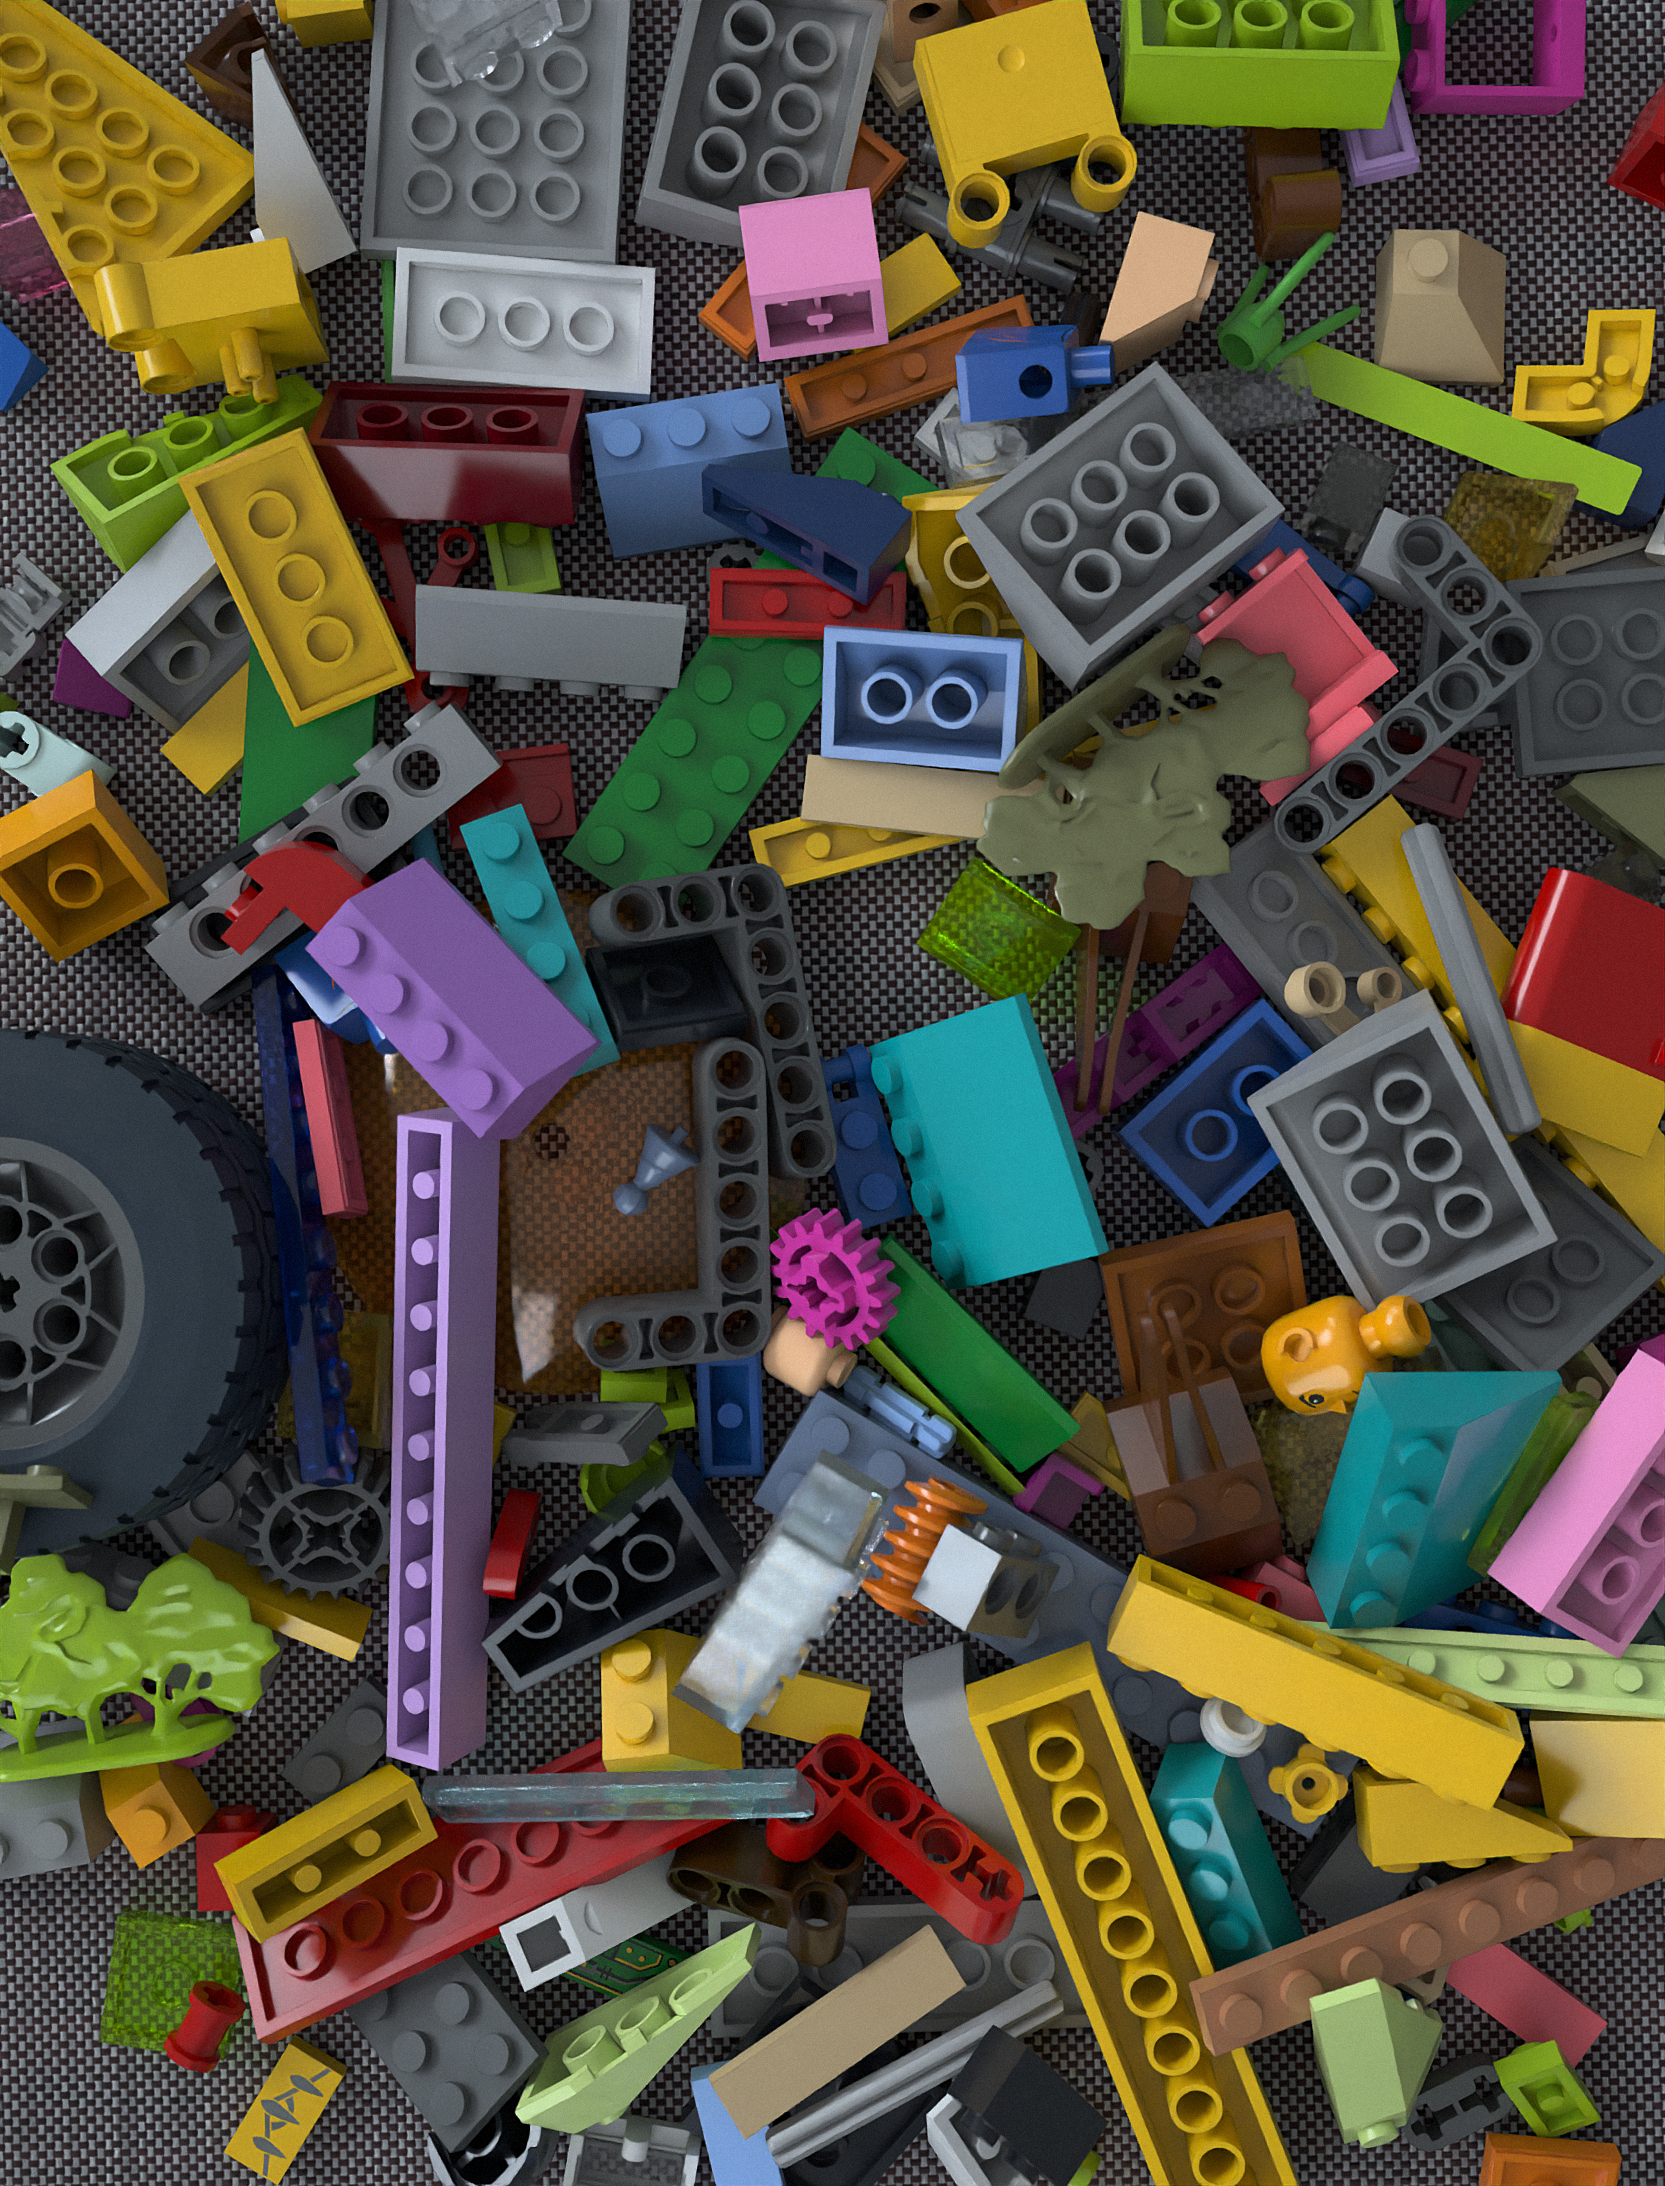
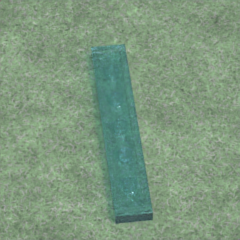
(621, 1796)

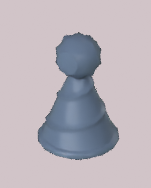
(661, 1158)

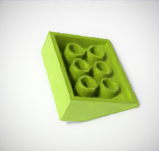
(1258, 63)

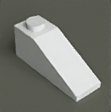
(289, 183)

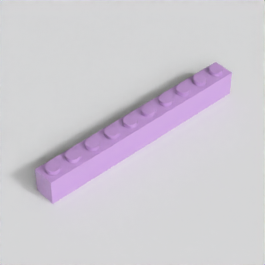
(441, 1437)

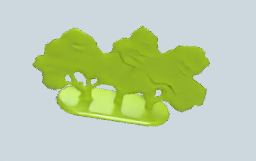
(73, 1651)

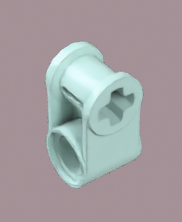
(49, 758)

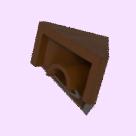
(225, 66)

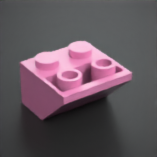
(814, 274)

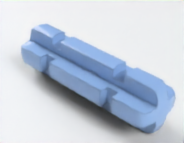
(900, 1411)

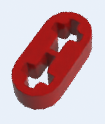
(512, 1543)

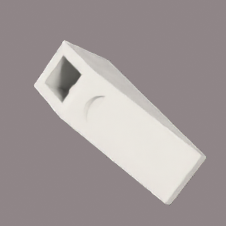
(590, 1921)

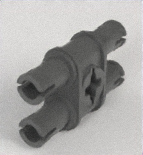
(1016, 248)

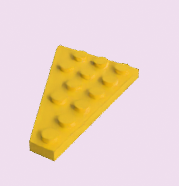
(107, 152)

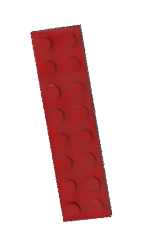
(441, 1904)

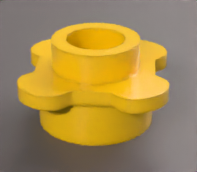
(1312, 1801)

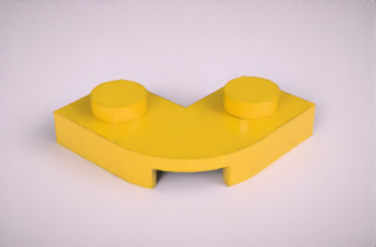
(1599, 392)

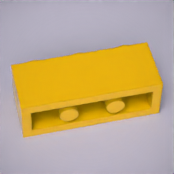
(325, 1851)

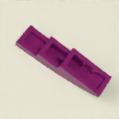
(1163, 1031)

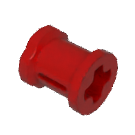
(204, 2026)

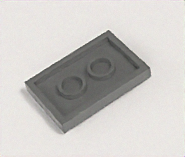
(451, 2044)

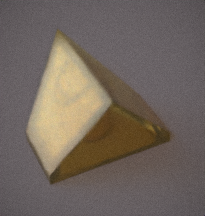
(1509, 520)

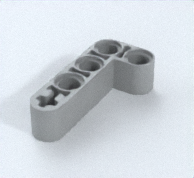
(949, 1750)

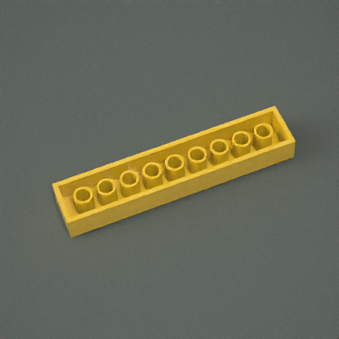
(1123, 1920)

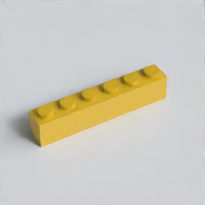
(1314, 1684)

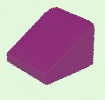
(84, 689)

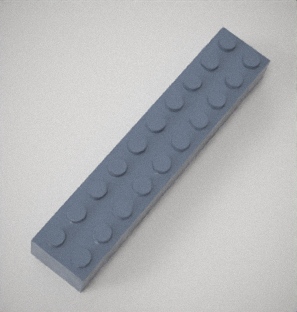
(1075, 1606)

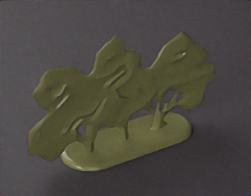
(1146, 792)

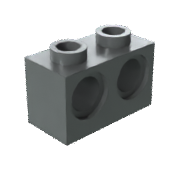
(987, 1579)

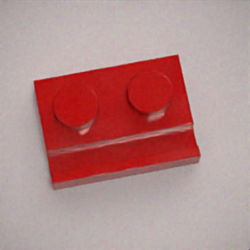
(530, 776)

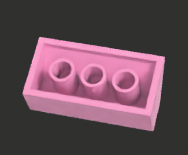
(1597, 1530)

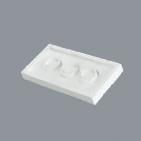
(523, 323)

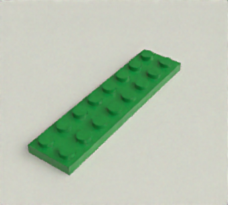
(720, 728)

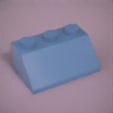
(654, 461)
(922, 697)

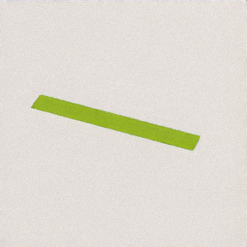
(1467, 427)
(927, 1398)

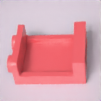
(1298, 615)

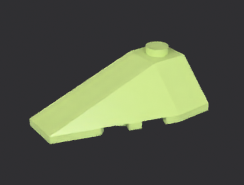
(620, 2046)

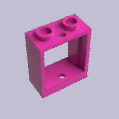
(1557, 64)

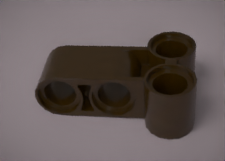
(742, 1876)

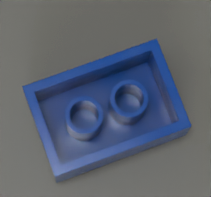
(1197, 1124)

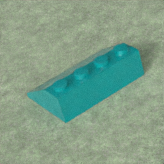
(987, 1145)
(1418, 1488)

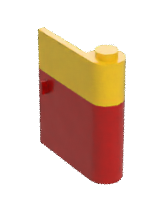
(1591, 1010)

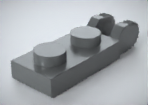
(585, 1433)

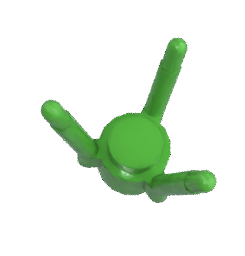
(1254, 331)

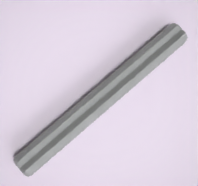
(1470, 980)
(908, 2076)

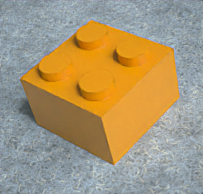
(77, 867)

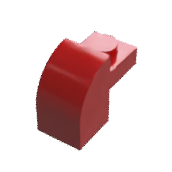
(294, 875)

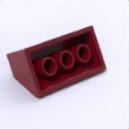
(452, 452)

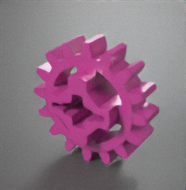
(834, 1278)

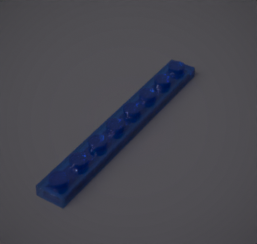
(304, 1243)

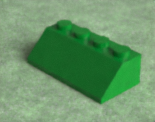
(971, 1366)

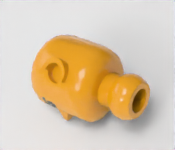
(1324, 1349)

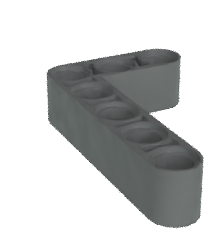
(1423, 705)
(779, 989)
(717, 1232)

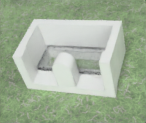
(633, 2154)

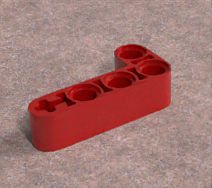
(904, 1843)

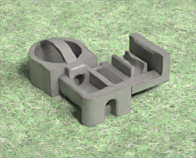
(22, 611)

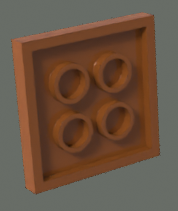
(1224, 1291)

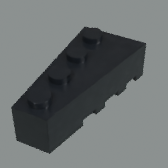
(619, 1573)

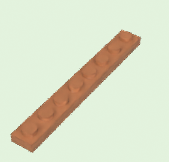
(1418, 1935)

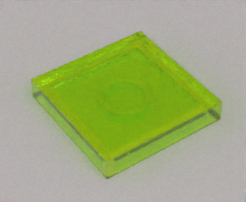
(997, 934)
(154, 1970)

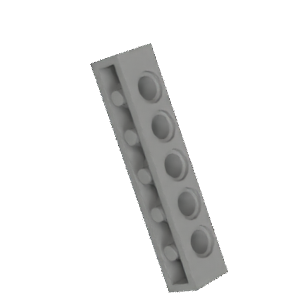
(465, 760)

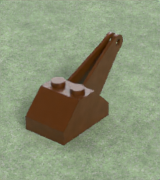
(1144, 935)
(1192, 1463)

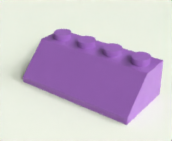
(454, 999)

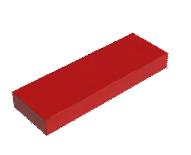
(795, 604)

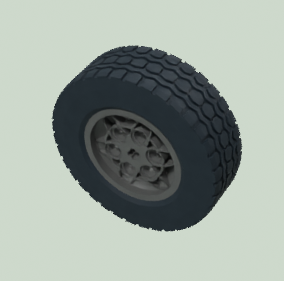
(168, 1285)

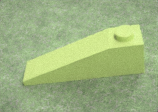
(1372, 2057)

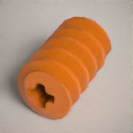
(937, 1505)

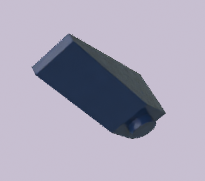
(814, 522)

